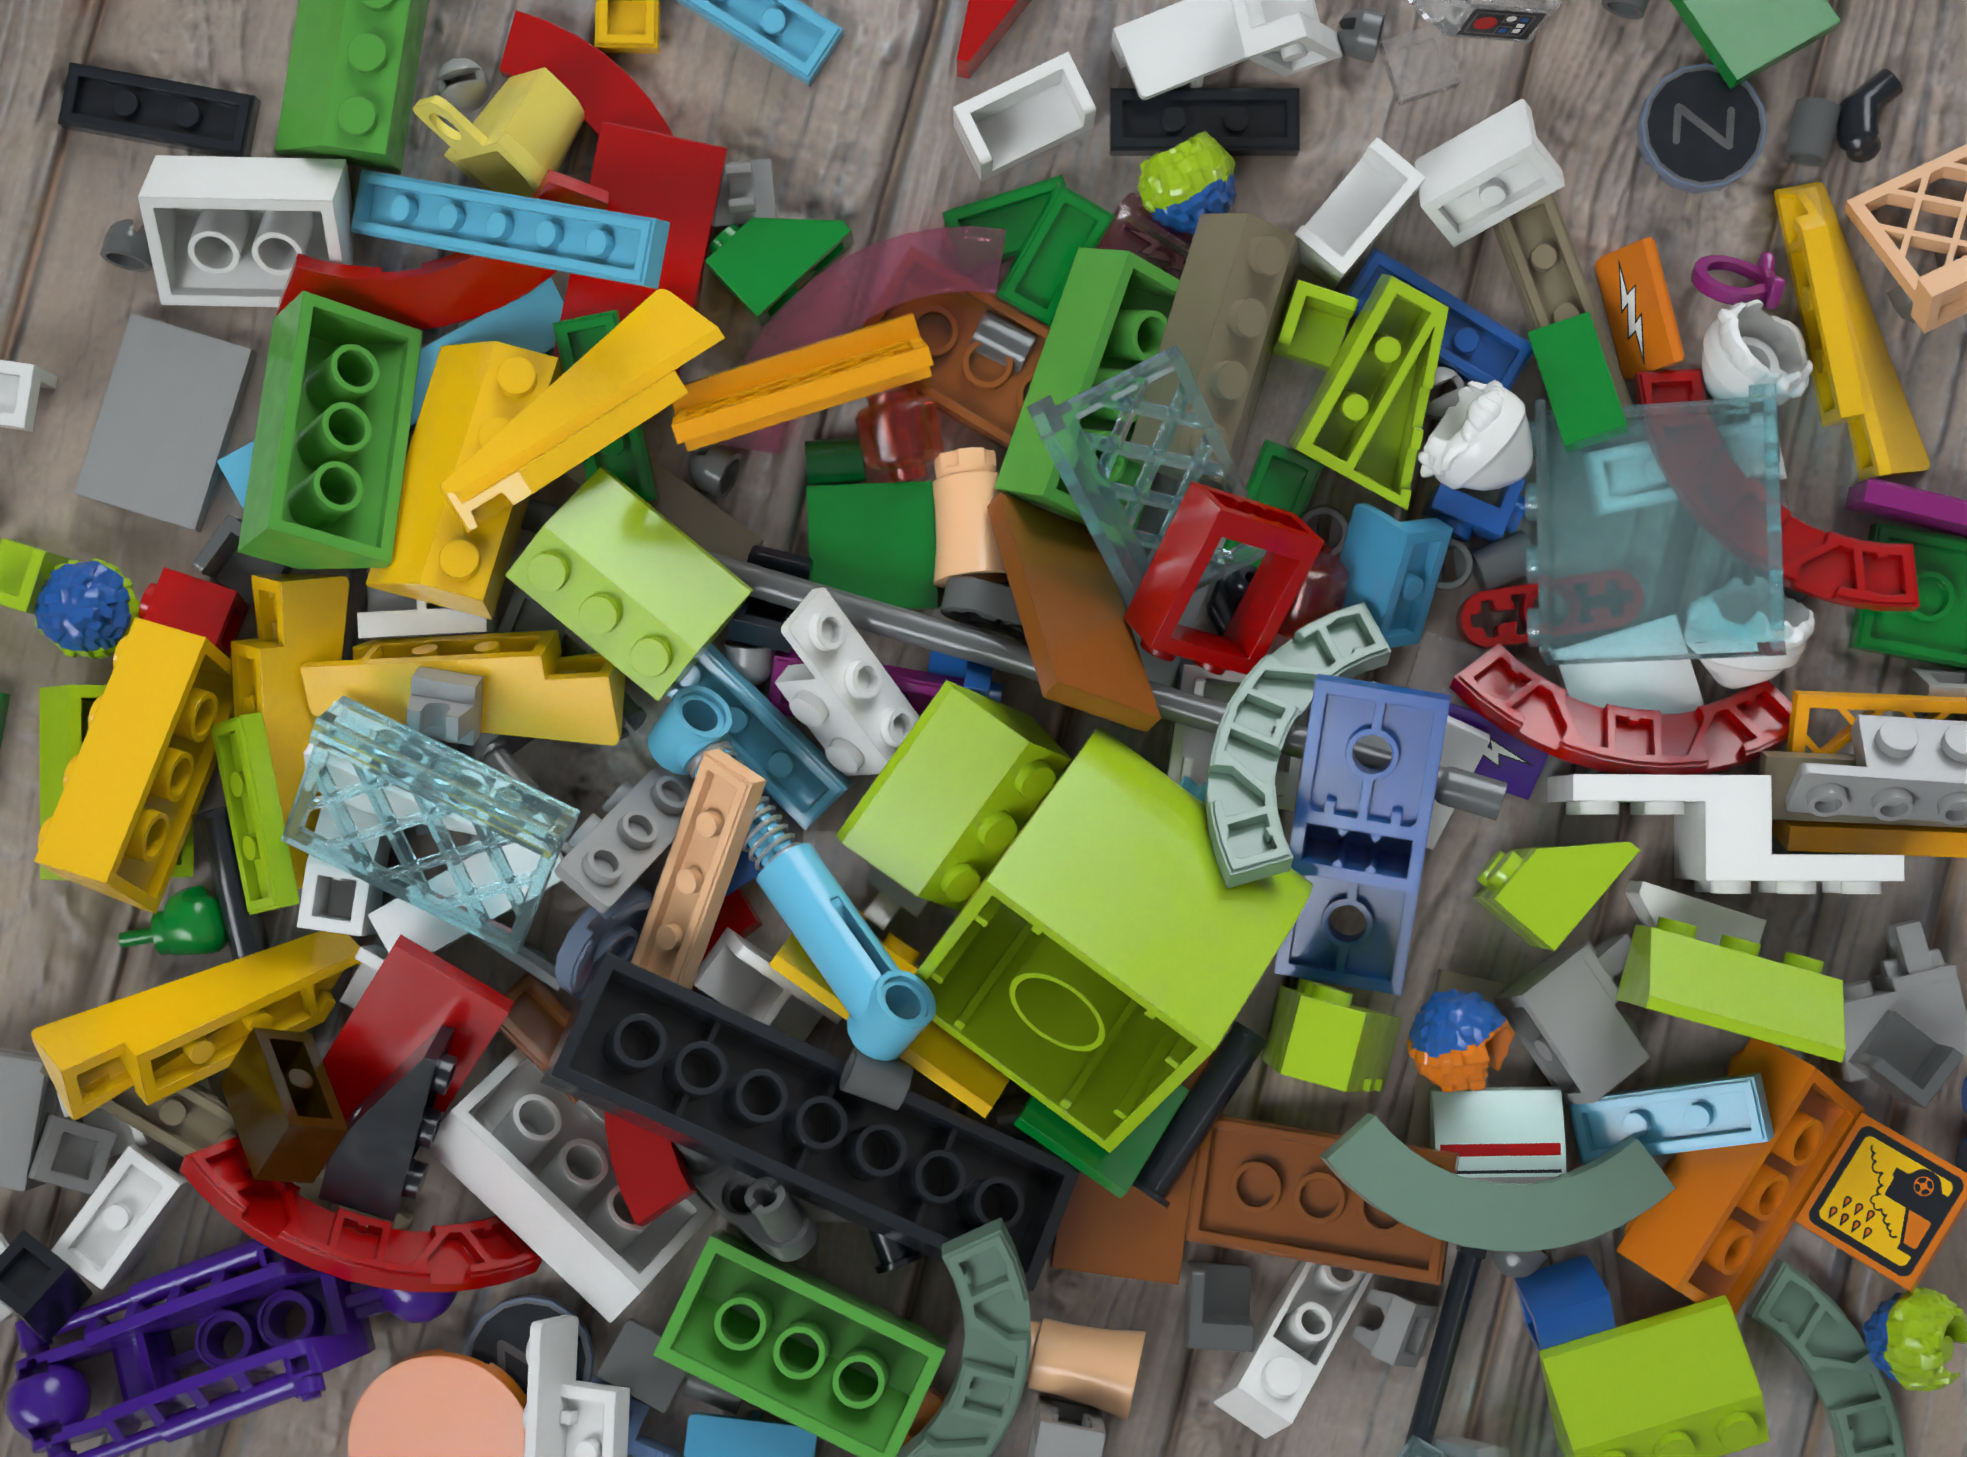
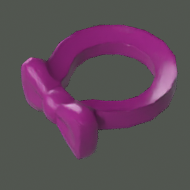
(1768, 286)

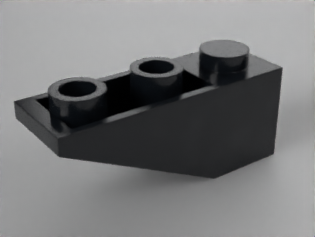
(381, 1151)

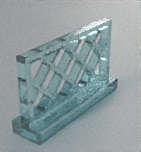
(1099, 498)
(435, 777)

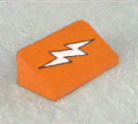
(1639, 309)

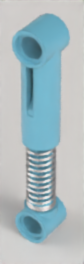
(882, 1001)

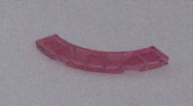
(869, 284)

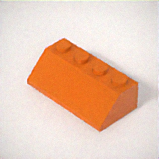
(1743, 1199)

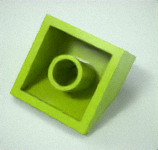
(1549, 888)

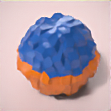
(1458, 1040)

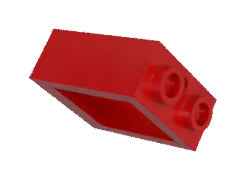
(1181, 560)

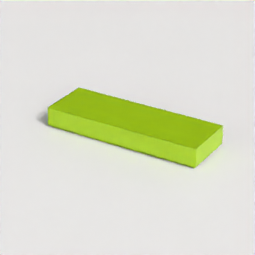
(255, 813)

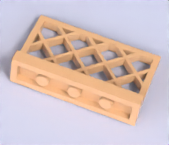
(1942, 292)

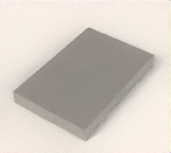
(165, 422)

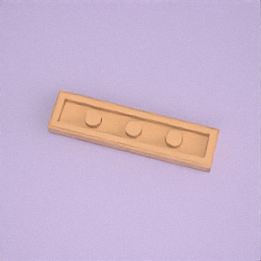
(699, 868)

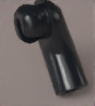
(1859, 116)
(1227, 597)

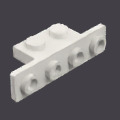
(842, 689)
(568, 1414)

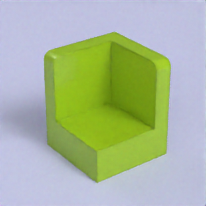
(1314, 325)
(24, 573)

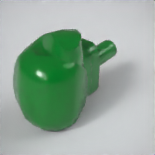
(186, 926)

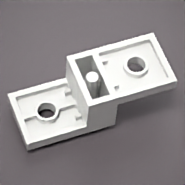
(1724, 833)

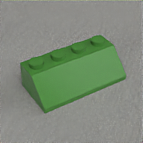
(352, 81)
(1103, 325)
(330, 438)
(801, 1348)

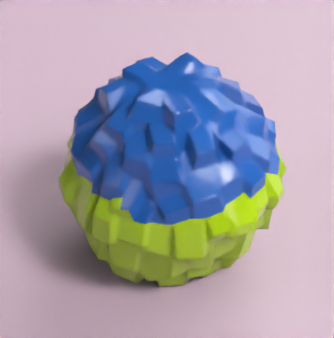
(1188, 182)
(86, 608)
(1915, 1337)

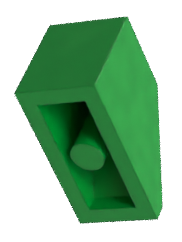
(774, 259)

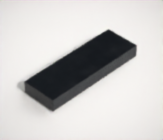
(158, 111)
(1237, 118)

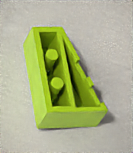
(1377, 392)
(1329, 1040)

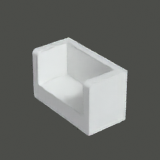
(1024, 116)
(1357, 212)

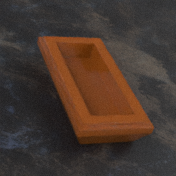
(535, 1021)

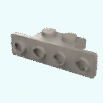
(1900, 773)
(620, 847)

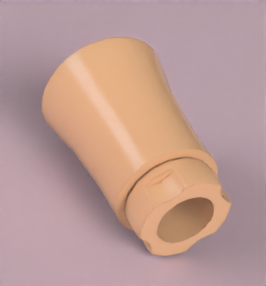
(962, 522)
(1085, 1364)

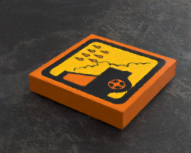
(1886, 1202)

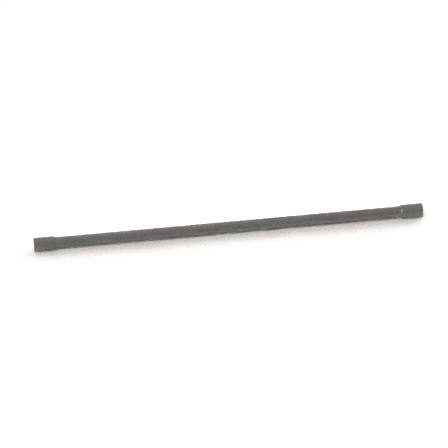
(1454, 786)

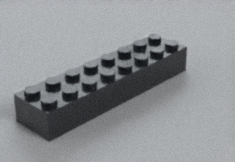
(779, 1113)

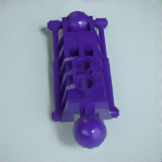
(53, 1397)

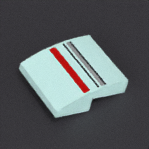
(1501, 1132)

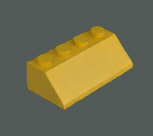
(466, 404)
(140, 766)
(931, 1053)

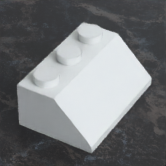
(235, 225)

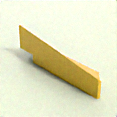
(1843, 341)
(585, 409)
(297, 623)
(524, 683)
(190, 1025)

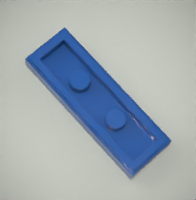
(1471, 341)

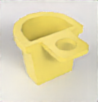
(514, 136)

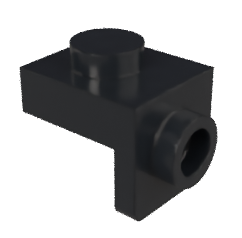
(761, 621)

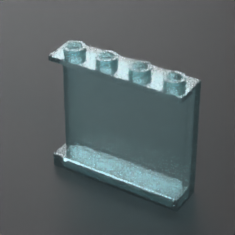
(1660, 535)

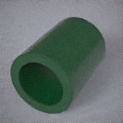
(834, 460)

